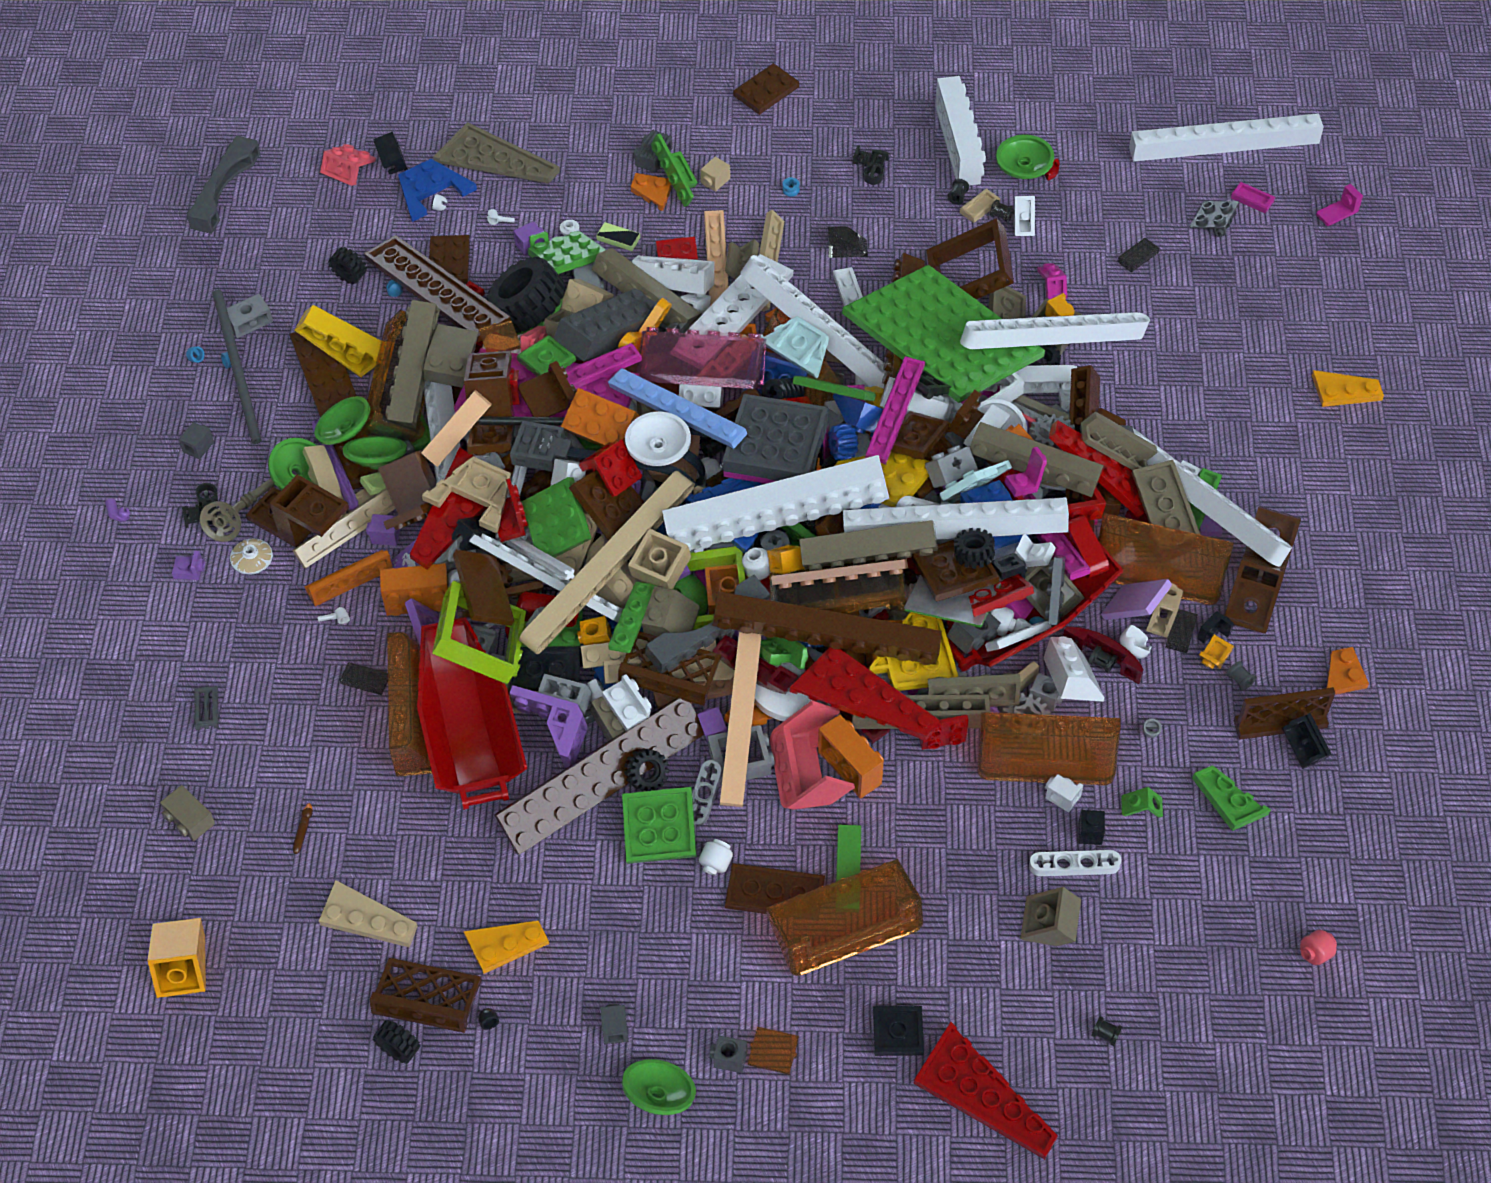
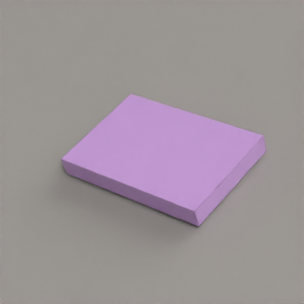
(1136, 599)

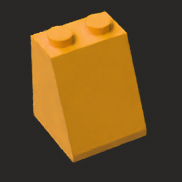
(177, 957)

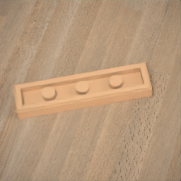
(456, 428)

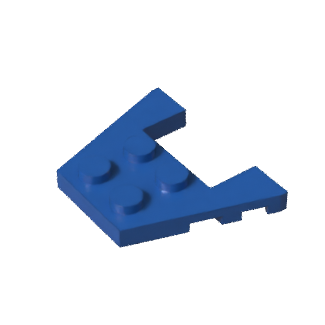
(427, 180)
(728, 486)

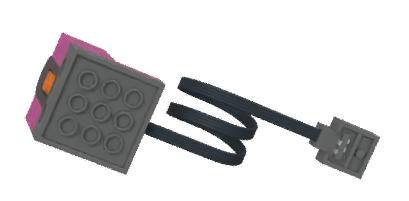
(779, 444)

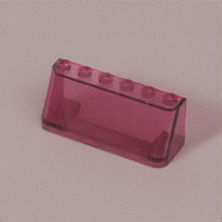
(702, 358)

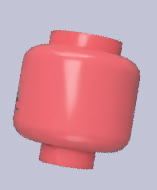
(1318, 947)

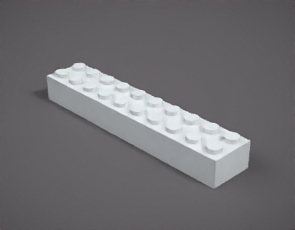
(777, 504)

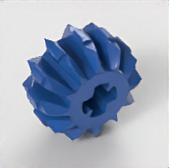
(843, 441)

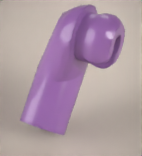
(115, 513)

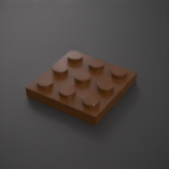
(606, 511)
(947, 577)

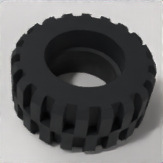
(527, 292)

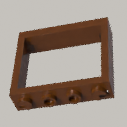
(970, 241)

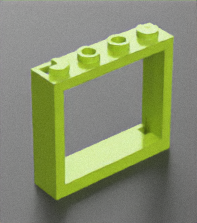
(715, 558)
(468, 656)

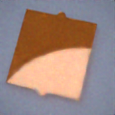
(499, 337)
(773, 1050)

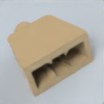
(1170, 604)

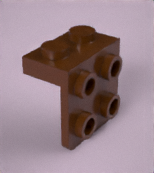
(548, 392)

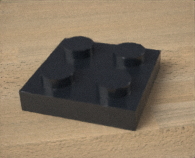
(898, 1031)

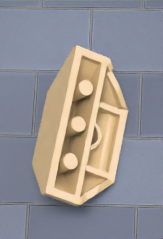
(620, 585)

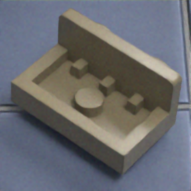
(739, 256)

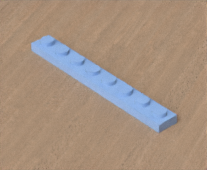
(666, 401)

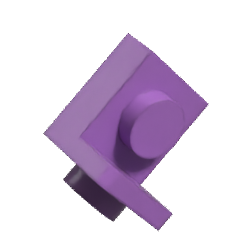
(188, 567)

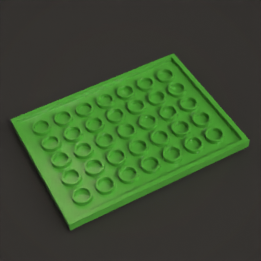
(925, 320)

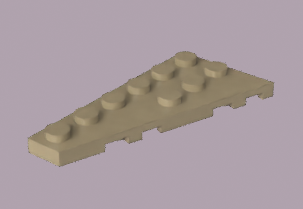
(485, 152)

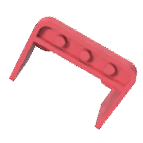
(797, 760)

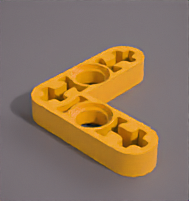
(653, 320)

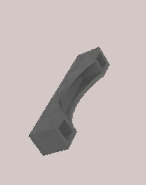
(239, 157)
(671, 648)

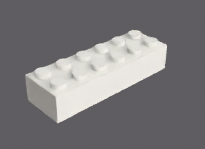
(959, 130)

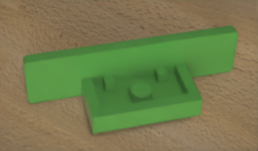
(676, 169)
(631, 618)
(781, 651)

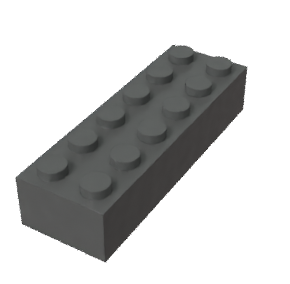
(603, 324)

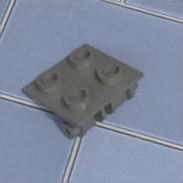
(1216, 216)

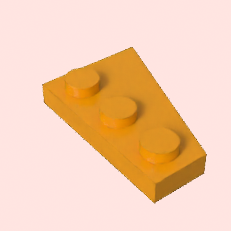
(1345, 389)
(505, 943)

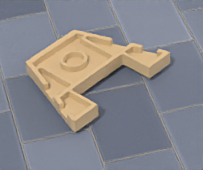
(479, 483)

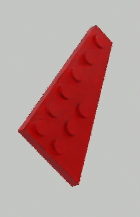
(1114, 476)
(441, 522)
(1010, 590)
(858, 691)
(976, 1088)

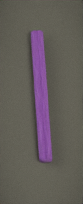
(344, 484)

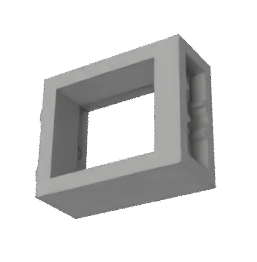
(754, 769)

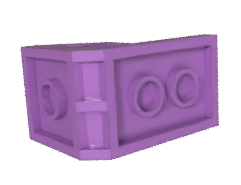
(563, 720)

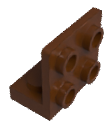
(967, 416)

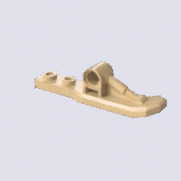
(723, 671)

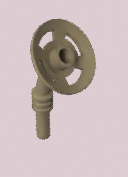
(226, 515)

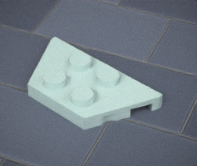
(799, 344)
(973, 480)

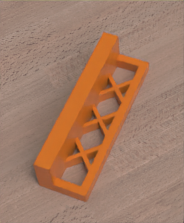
(348, 577)

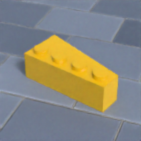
(340, 340)

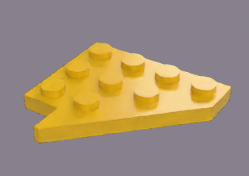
(902, 476)
(912, 674)

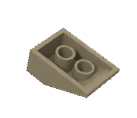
(449, 355)
(1039, 578)

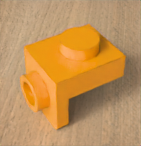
(1216, 652)

